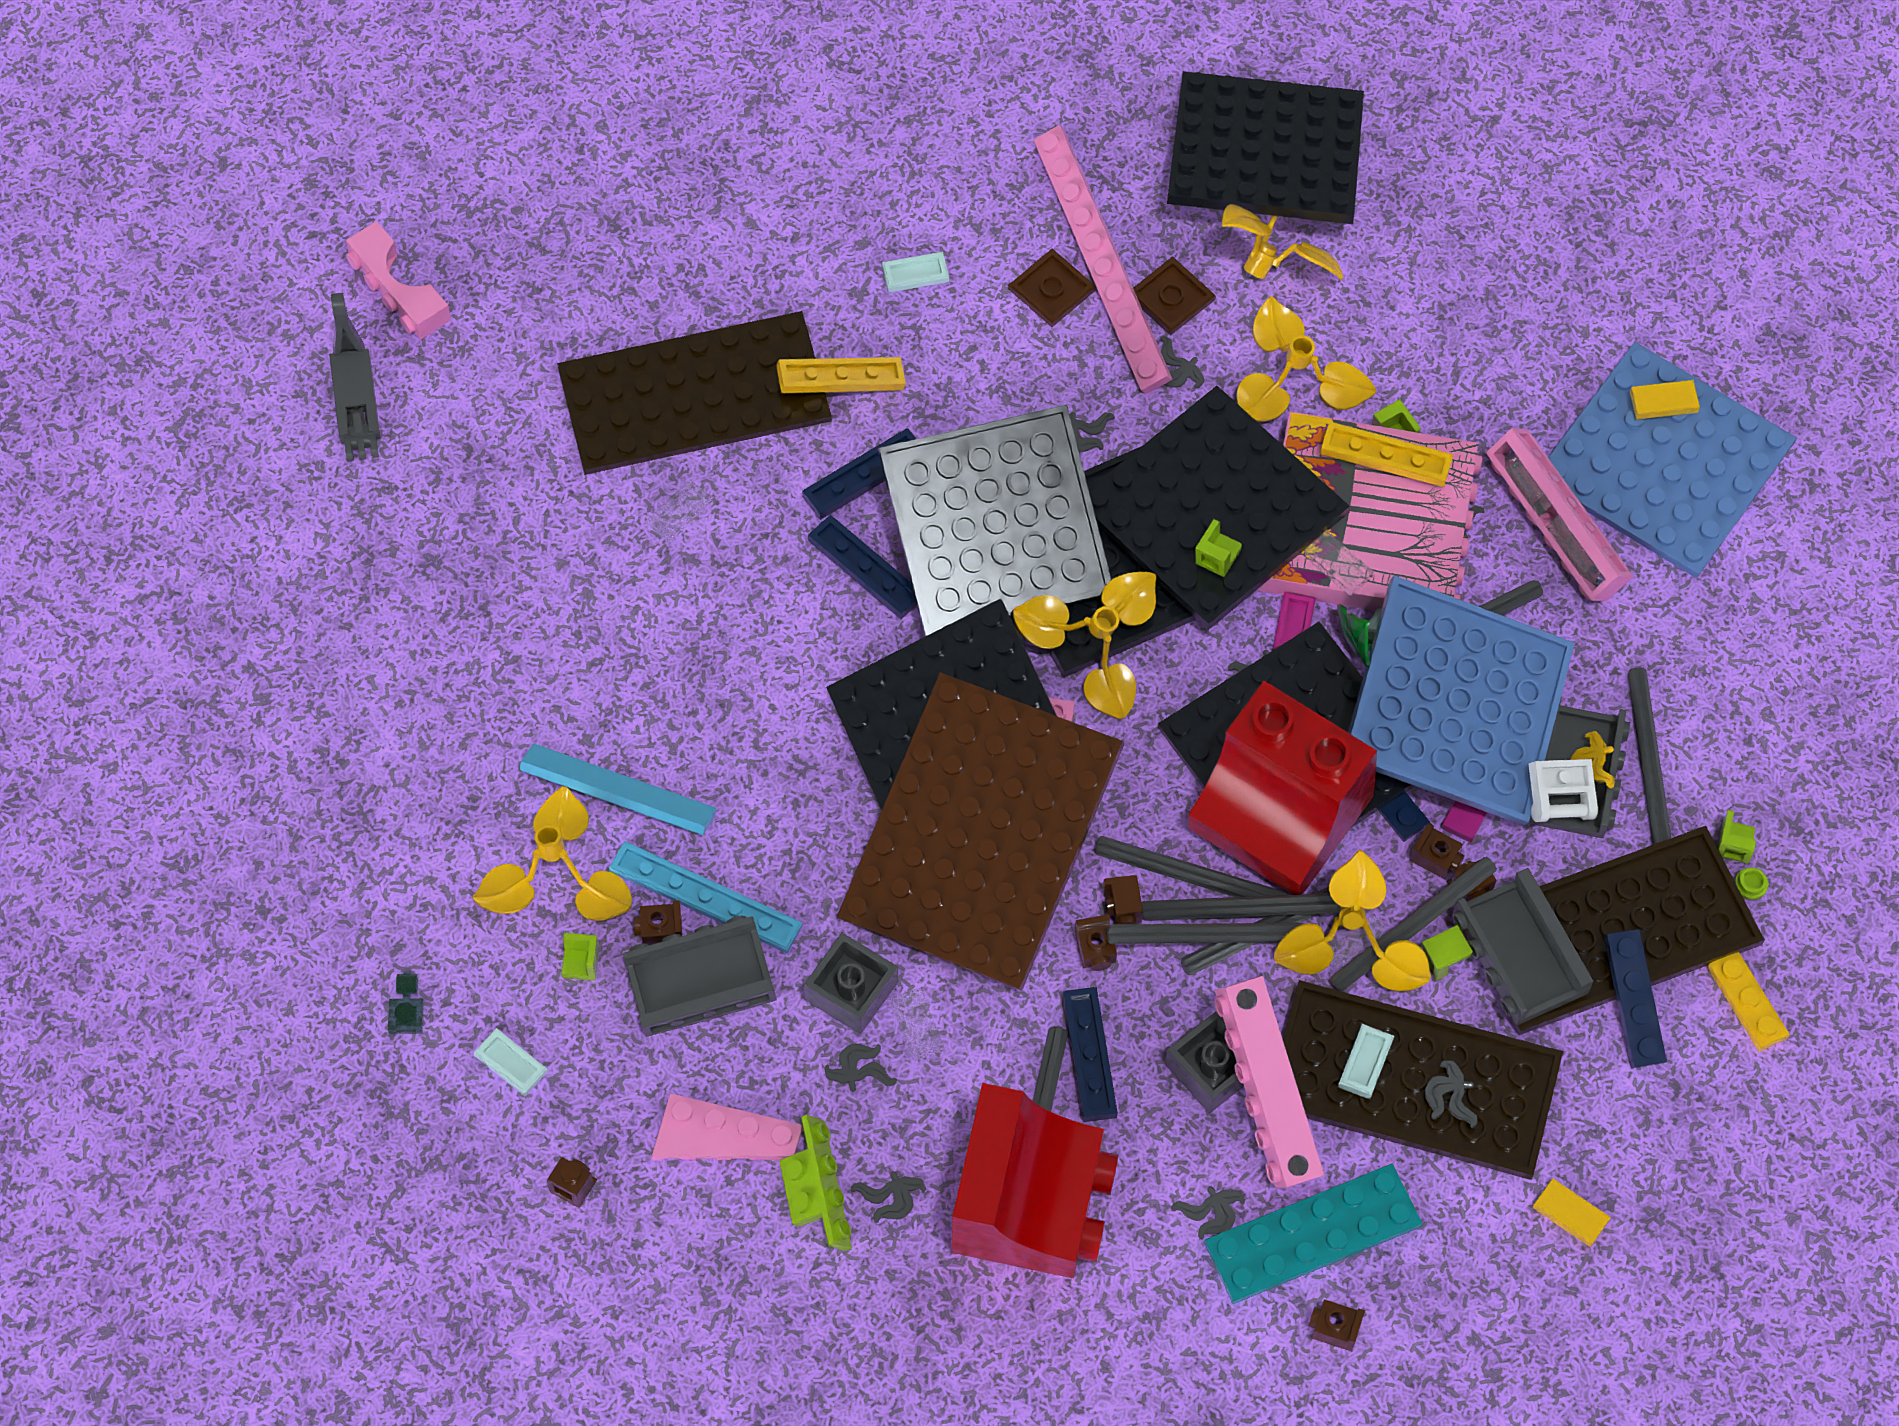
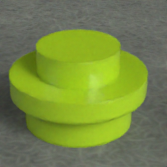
(1752, 883)

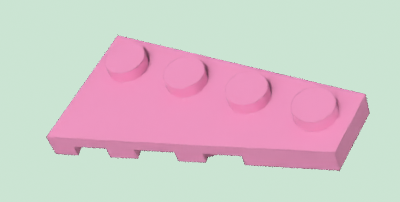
(713, 1131)

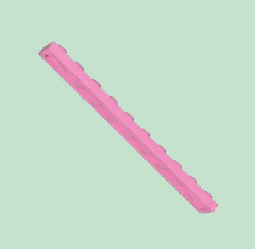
(1103, 260)

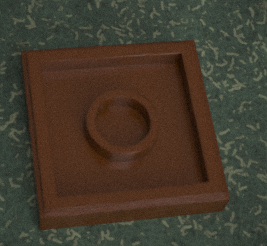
(1052, 287)
(1172, 295)

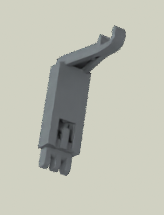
(353, 386)

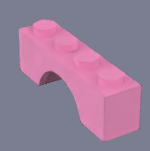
(419, 306)

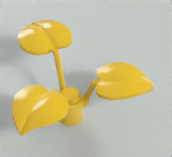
(1263, 253)
(1281, 328)
(1125, 599)
(558, 819)
(1355, 888)

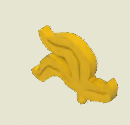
(1597, 754)

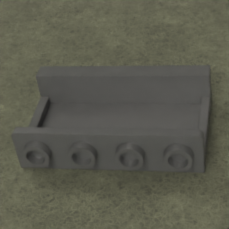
(1567, 737)
(1523, 948)
(699, 975)

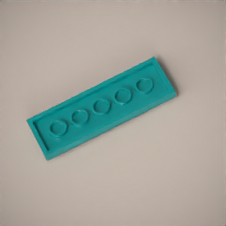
(1312, 1233)

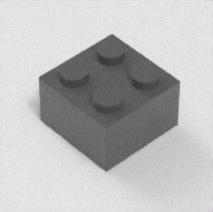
(851, 983)
(1205, 1063)

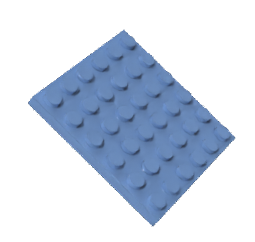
(1668, 478)
(1460, 698)

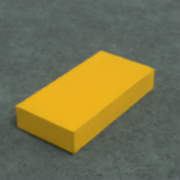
(1664, 399)
(1571, 1212)

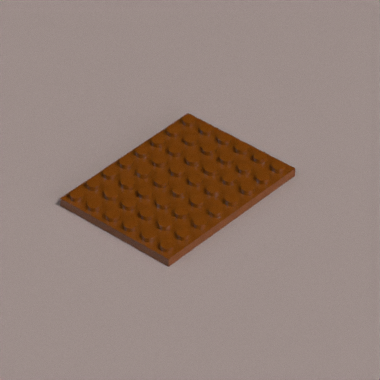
(981, 831)

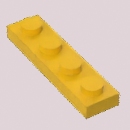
(840, 374)
(1386, 454)

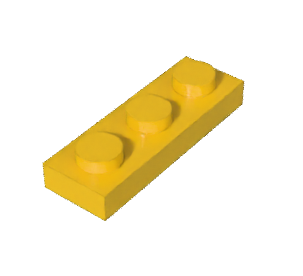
(1748, 1001)

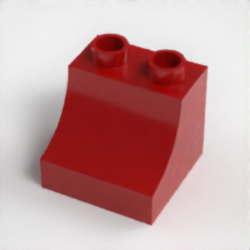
(1284, 789)
(1030, 1186)

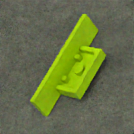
(814, 1187)

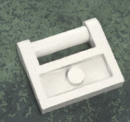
(1562, 778)

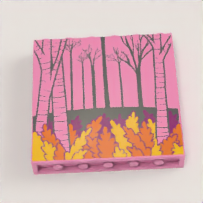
(1393, 520)

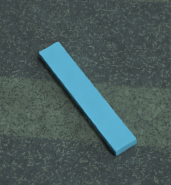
(618, 789)
(703, 895)

